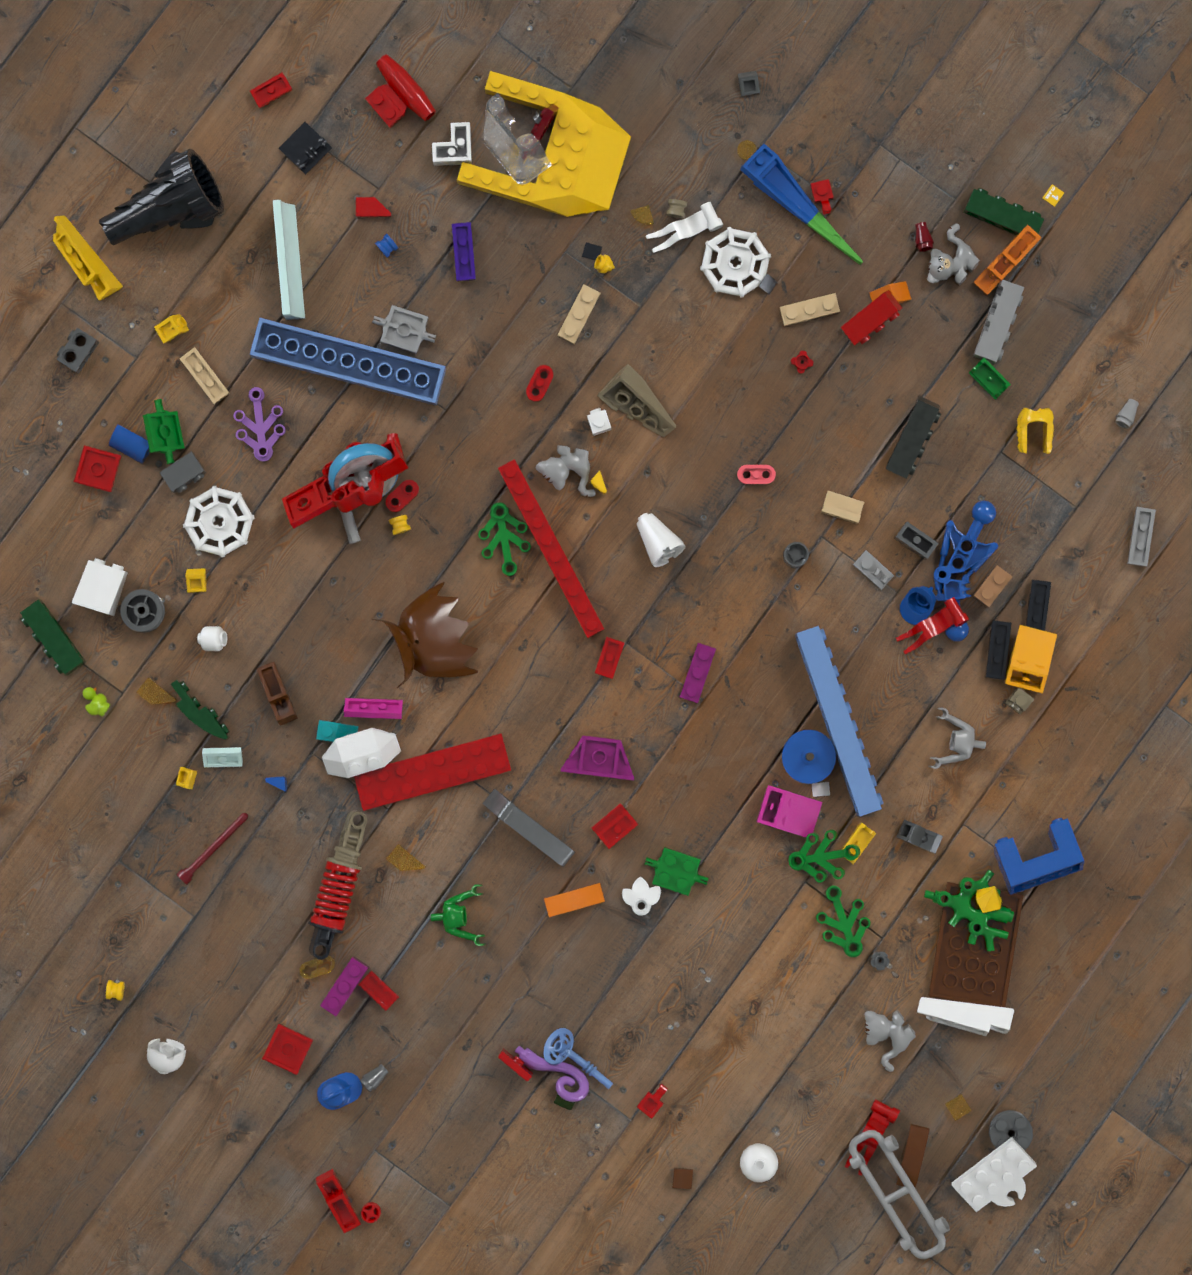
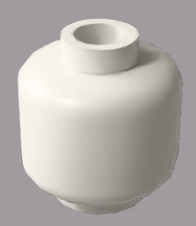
(212, 638)

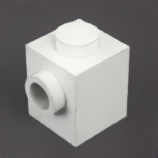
(598, 421)

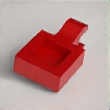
(822, 193)
(651, 1102)

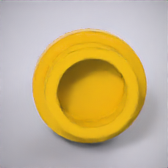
(603, 264)

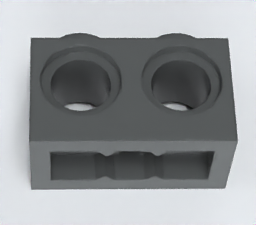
(82, 353)

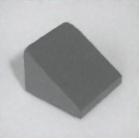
(748, 83)

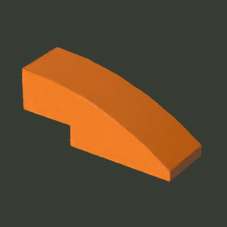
(574, 899)

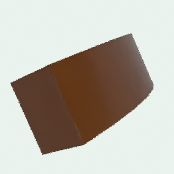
(277, 693)
(913, 1153)

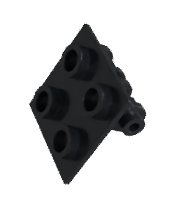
(305, 148)

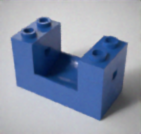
(1045, 868)

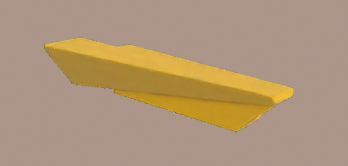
(84, 260)

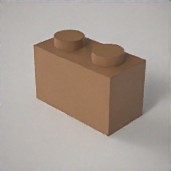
(991, 586)

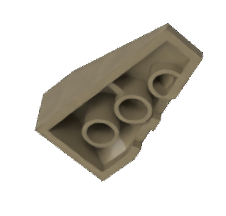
(633, 396)

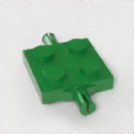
(163, 431)
(676, 871)

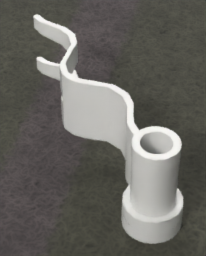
(689, 226)

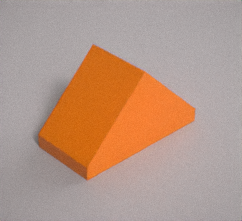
(898, 290)

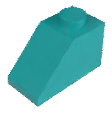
(330, 730)

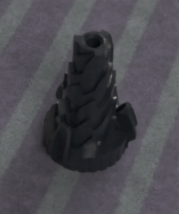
(180, 194)

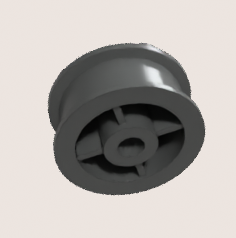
(153, 613)
(1007, 1121)

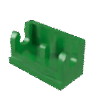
(989, 379)

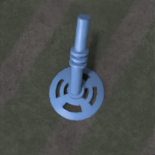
(566, 1051)

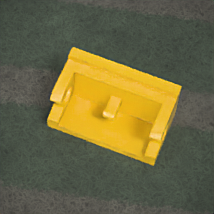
(861, 837)

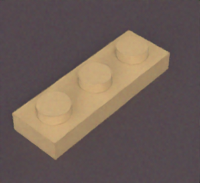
(809, 309)
(579, 314)
(204, 375)

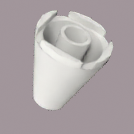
(658, 540)

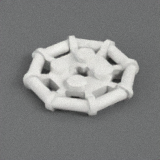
(728, 253)
(207, 520)

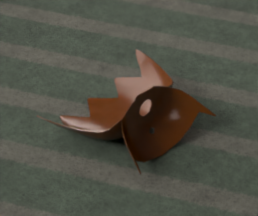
(438, 637)

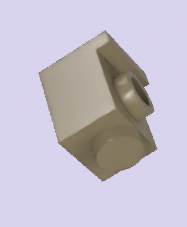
(1019, 700)

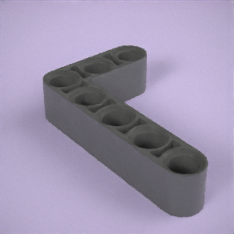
(528, 828)

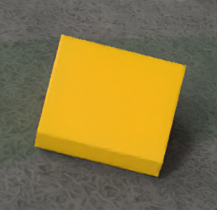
(186, 778)

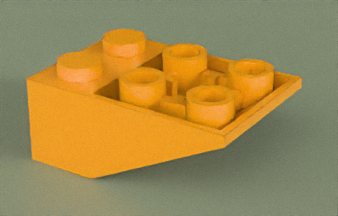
(1030, 659)

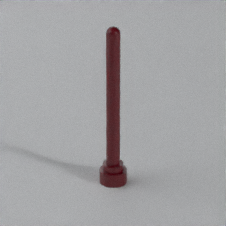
(187, 874)

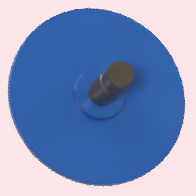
(808, 756)

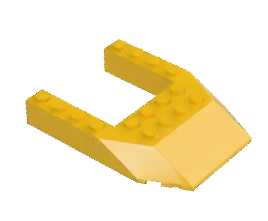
(583, 153)

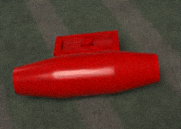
(399, 93)

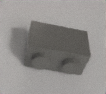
(183, 472)
(916, 540)

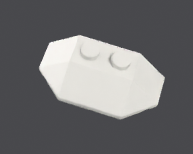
(360, 752)

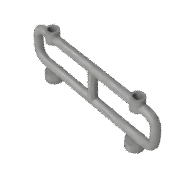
(889, 1145)

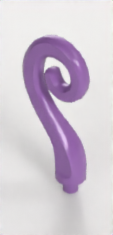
(537, 1063)

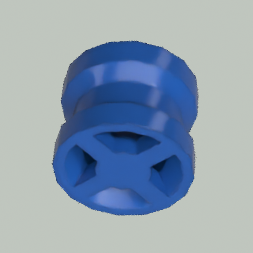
(386, 245)

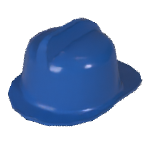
(917, 604)
(339, 1091)

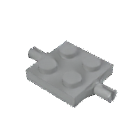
(404, 329)

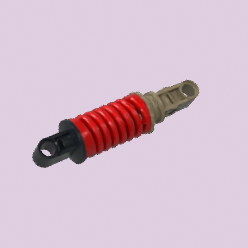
(338, 888)

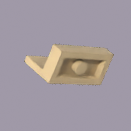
(842, 507)

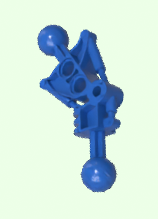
(982, 513)

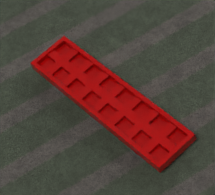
(433, 772)

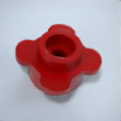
(807, 362)

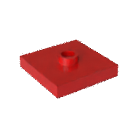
(97, 468)
(287, 1049)
(515, 1064)

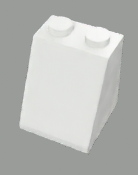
(100, 587)

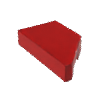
(370, 208)

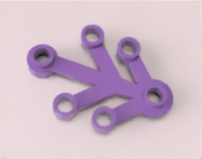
(260, 427)

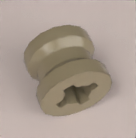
(676, 208)

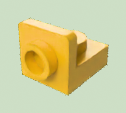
(171, 328)

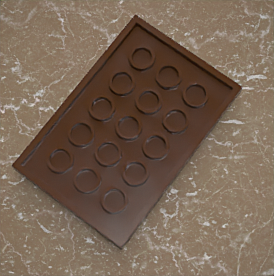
(968, 970)

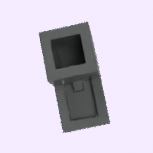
(919, 836)

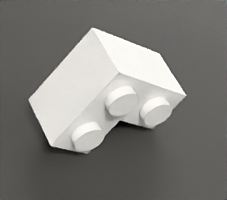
(457, 150)

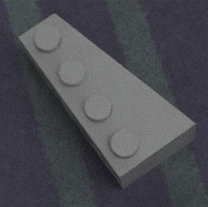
(998, 321)

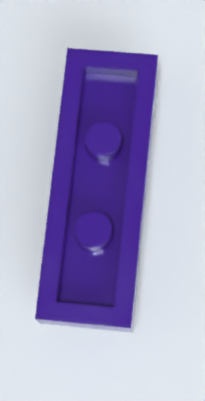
(463, 251)

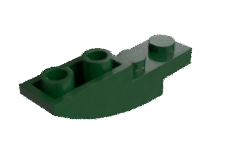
(202, 718)

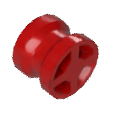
(369, 1215)

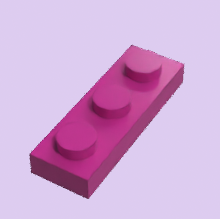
(373, 708)

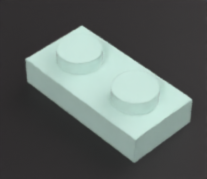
(222, 757)

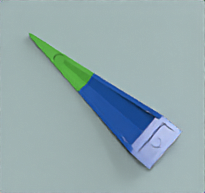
(776, 181)

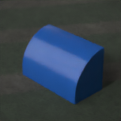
(129, 444)

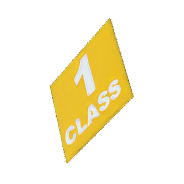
(1053, 195)

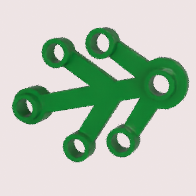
(503, 535)
(821, 856)
(845, 924)

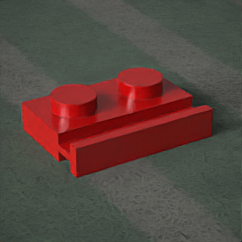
(614, 826)

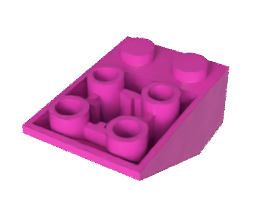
(789, 811)

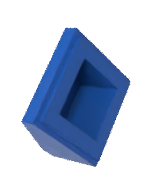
(279, 782)

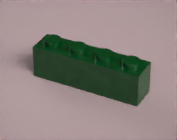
(1000, 213)
(53, 637)

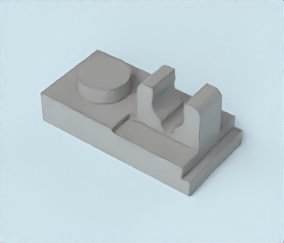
(873, 570)

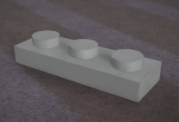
(1141, 536)

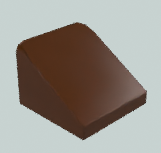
(682, 1178)

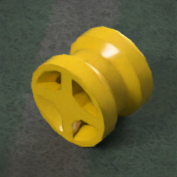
(399, 524)
(115, 990)

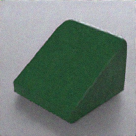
(563, 1103)

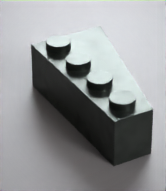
(913, 437)

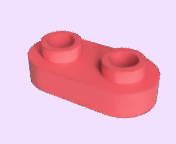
(756, 474)

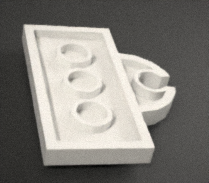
(996, 1177)

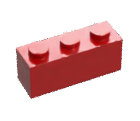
(872, 318)

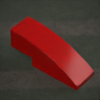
(338, 1201)

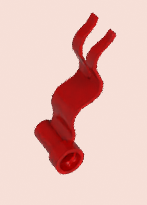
(936, 624)
(879, 1120)

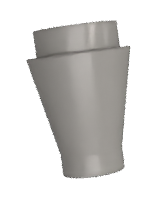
(1126, 416)

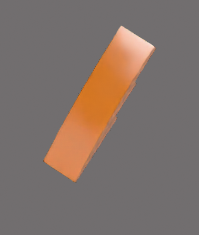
(1007, 260)

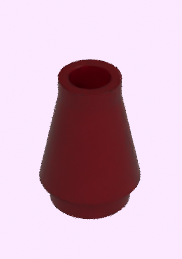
(923, 237)

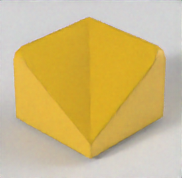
(988, 899)

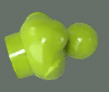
(99, 703)

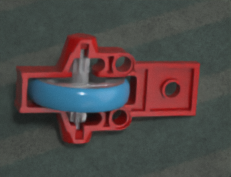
(350, 481)

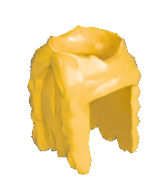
(1028, 416)

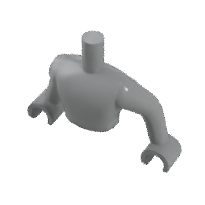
(960, 741)

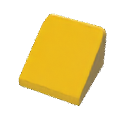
(598, 483)
(196, 580)

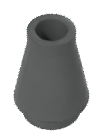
(374, 1077)

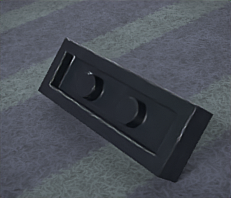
(1038, 604)
(998, 650)

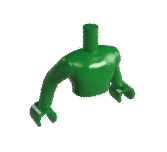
(456, 916)

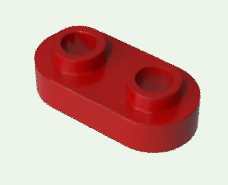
(539, 383)
(403, 497)

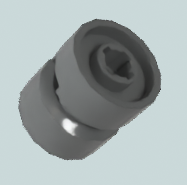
(795, 555)

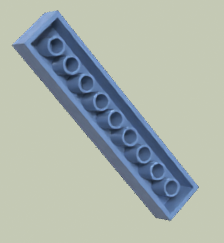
(348, 361)
(838, 721)

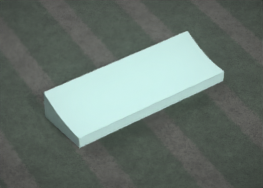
(288, 260)

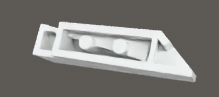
(967, 1016)

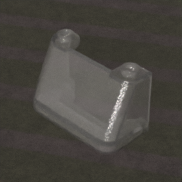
(520, 157)

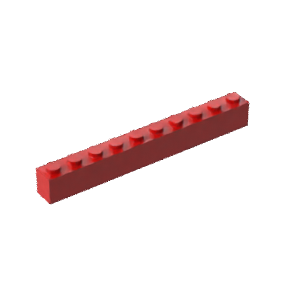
(551, 548)

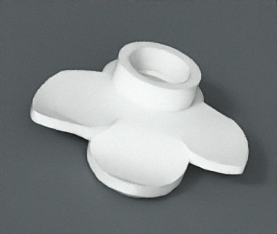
(641, 893)

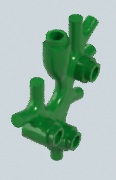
(963, 910)

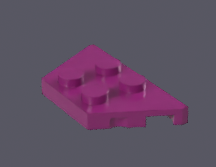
(599, 758)

